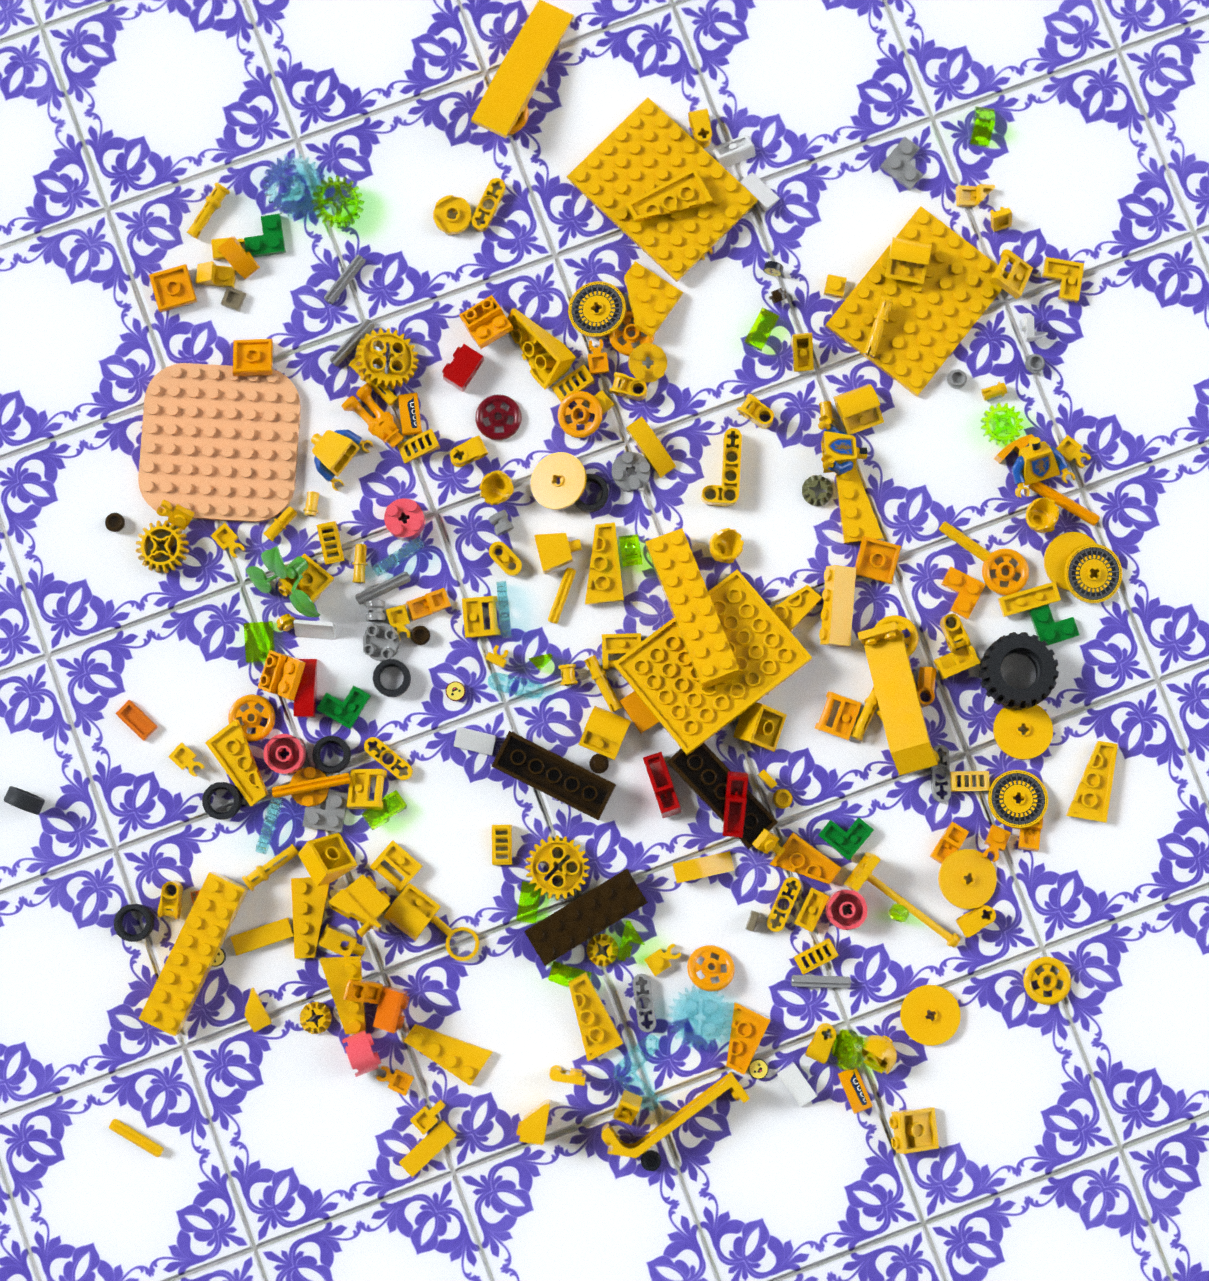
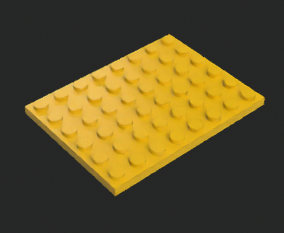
(644, 155)
(924, 318)
(668, 684)

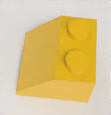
(760, 726)
(327, 859)
(534, 1124)

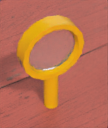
(461, 942)

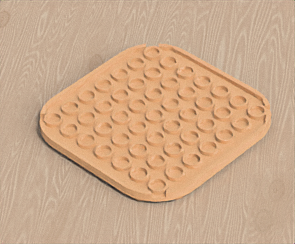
(220, 442)

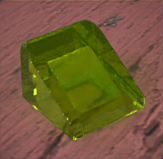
(541, 661)

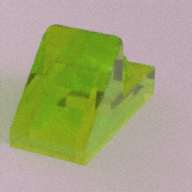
(630, 550)
(629, 935)
(562, 973)

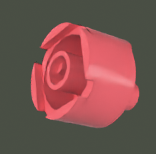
(395, 513)
(276, 746)
(842, 898)
(361, 1053)

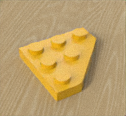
(649, 298)

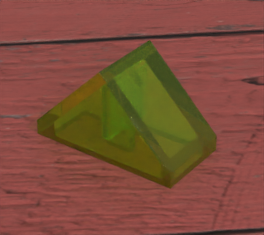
(982, 126)

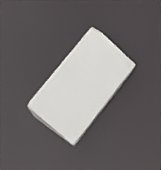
(734, 151)
(760, 190)
(314, 629)
(475, 741)
(797, 1084)

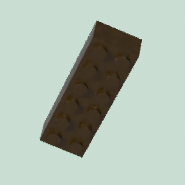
(554, 775)
(708, 780)
(585, 917)

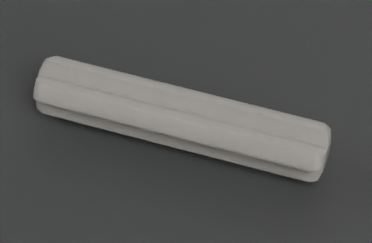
(344, 279)
(349, 345)
(383, 588)
(821, 981)

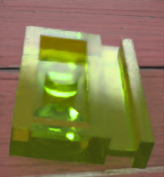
(258, 641)

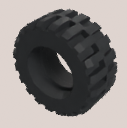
(1032, 649)

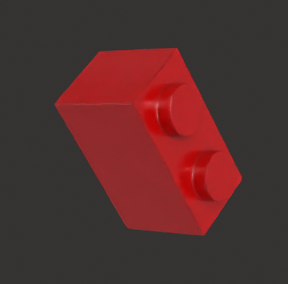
(463, 367)

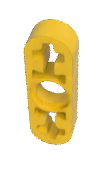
(489, 190)
(380, 745)
(791, 902)

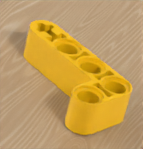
(727, 467)

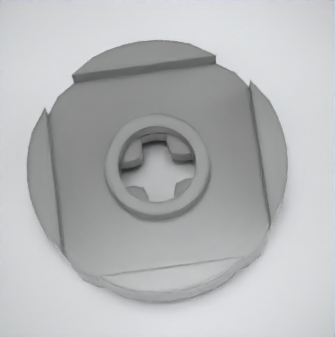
(629, 460)

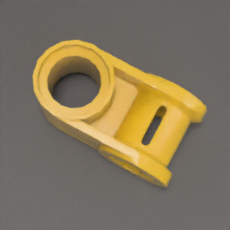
(700, 125)
(627, 386)
(755, 410)
(470, 450)
(955, 633)
(170, 901)
(972, 922)
(820, 1047)

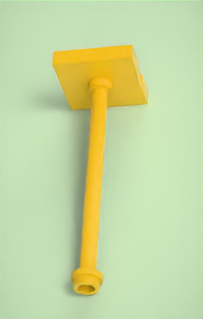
(863, 873)

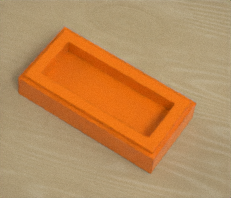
(136, 720)

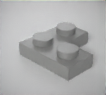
(898, 164)
(332, 817)

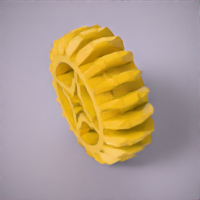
(168, 541)

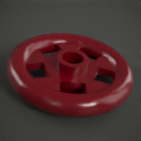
(482, 413)

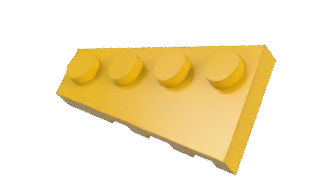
(308, 914)

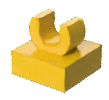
(1001, 219)
(496, 659)

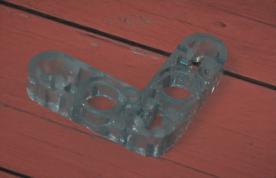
(633, 1067)

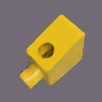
(555, 550)
(332, 938)

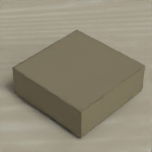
(233, 299)
(752, 921)

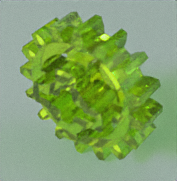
(1008, 427)

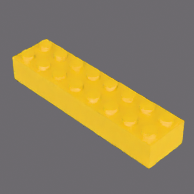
(692, 608)
(193, 953)

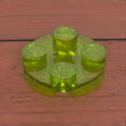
(848, 1049)

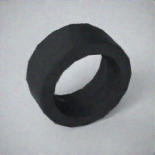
(604, 495)
(391, 663)
(331, 769)
(24, 800)
(207, 803)
(118, 925)

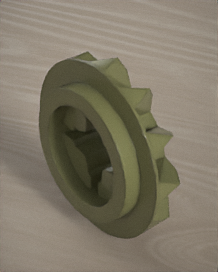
(823, 497)

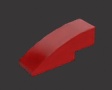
(307, 691)
(662, 785)
(735, 804)

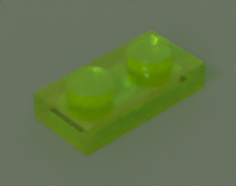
(761, 329)
(528, 903)

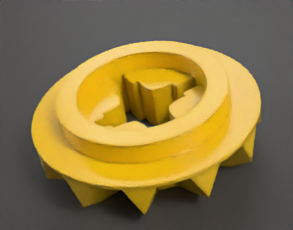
(592, 949)
(319, 1009)

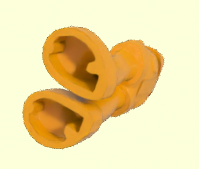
(381, 426)

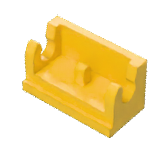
(956, 662)

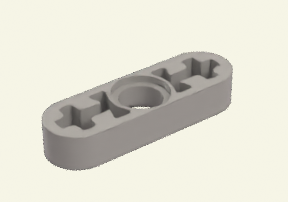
(946, 788)
(651, 1017)

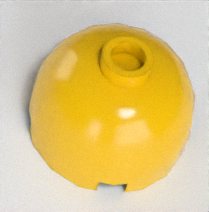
(879, 1053)

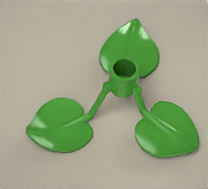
(273, 561)

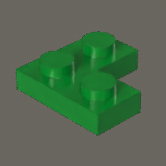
(272, 239)
(1052, 631)
(347, 711)
(846, 842)

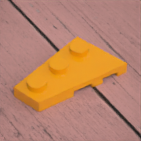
(805, 860)
(745, 1037)

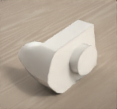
(1027, 327)

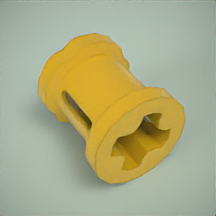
(568, 674)

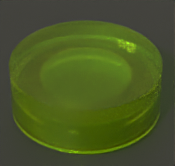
(898, 913)

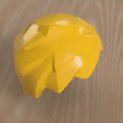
(496, 487)
(1042, 515)
(726, 545)

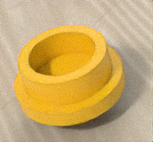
(285, 622)
(782, 798)

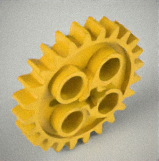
(405, 361)
(569, 880)

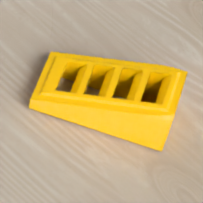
(569, 378)
(428, 449)
(325, 526)
(953, 778)
(508, 828)
(831, 948)

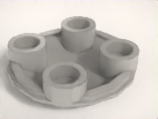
(381, 641)

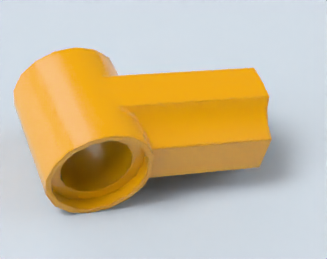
(926, 684)

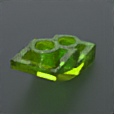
(392, 805)

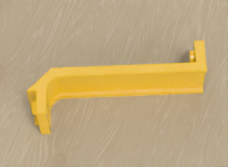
(898, 698)
(635, 1149)

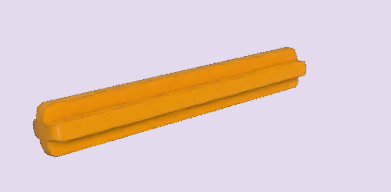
(1065, 503)
(311, 785)

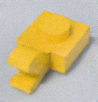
(768, 841)
(426, 1118)

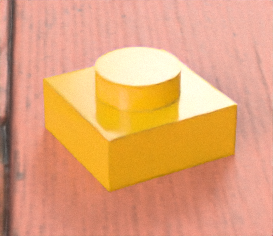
(835, 286)
(604, 400)

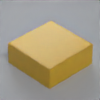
(767, 779)

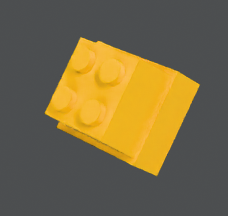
(362, 903)

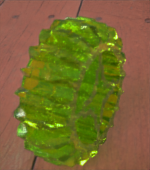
(338, 186)

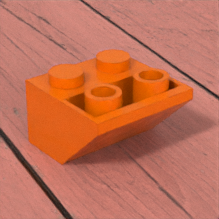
(390, 1009)

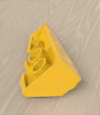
(543, 352)

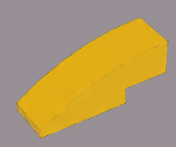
(650, 447)
(703, 867)

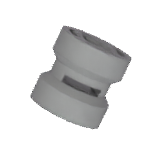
(501, 522)
(375, 610)

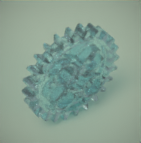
(286, 200)
(718, 1017)

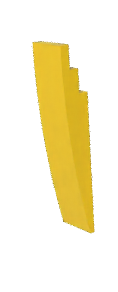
(522, 69)

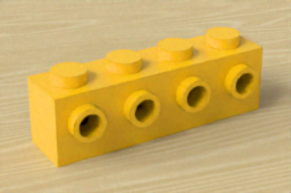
(837, 606)

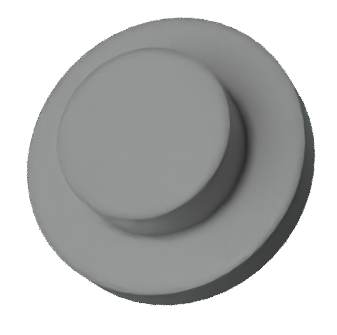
(1034, 363)
(956, 379)

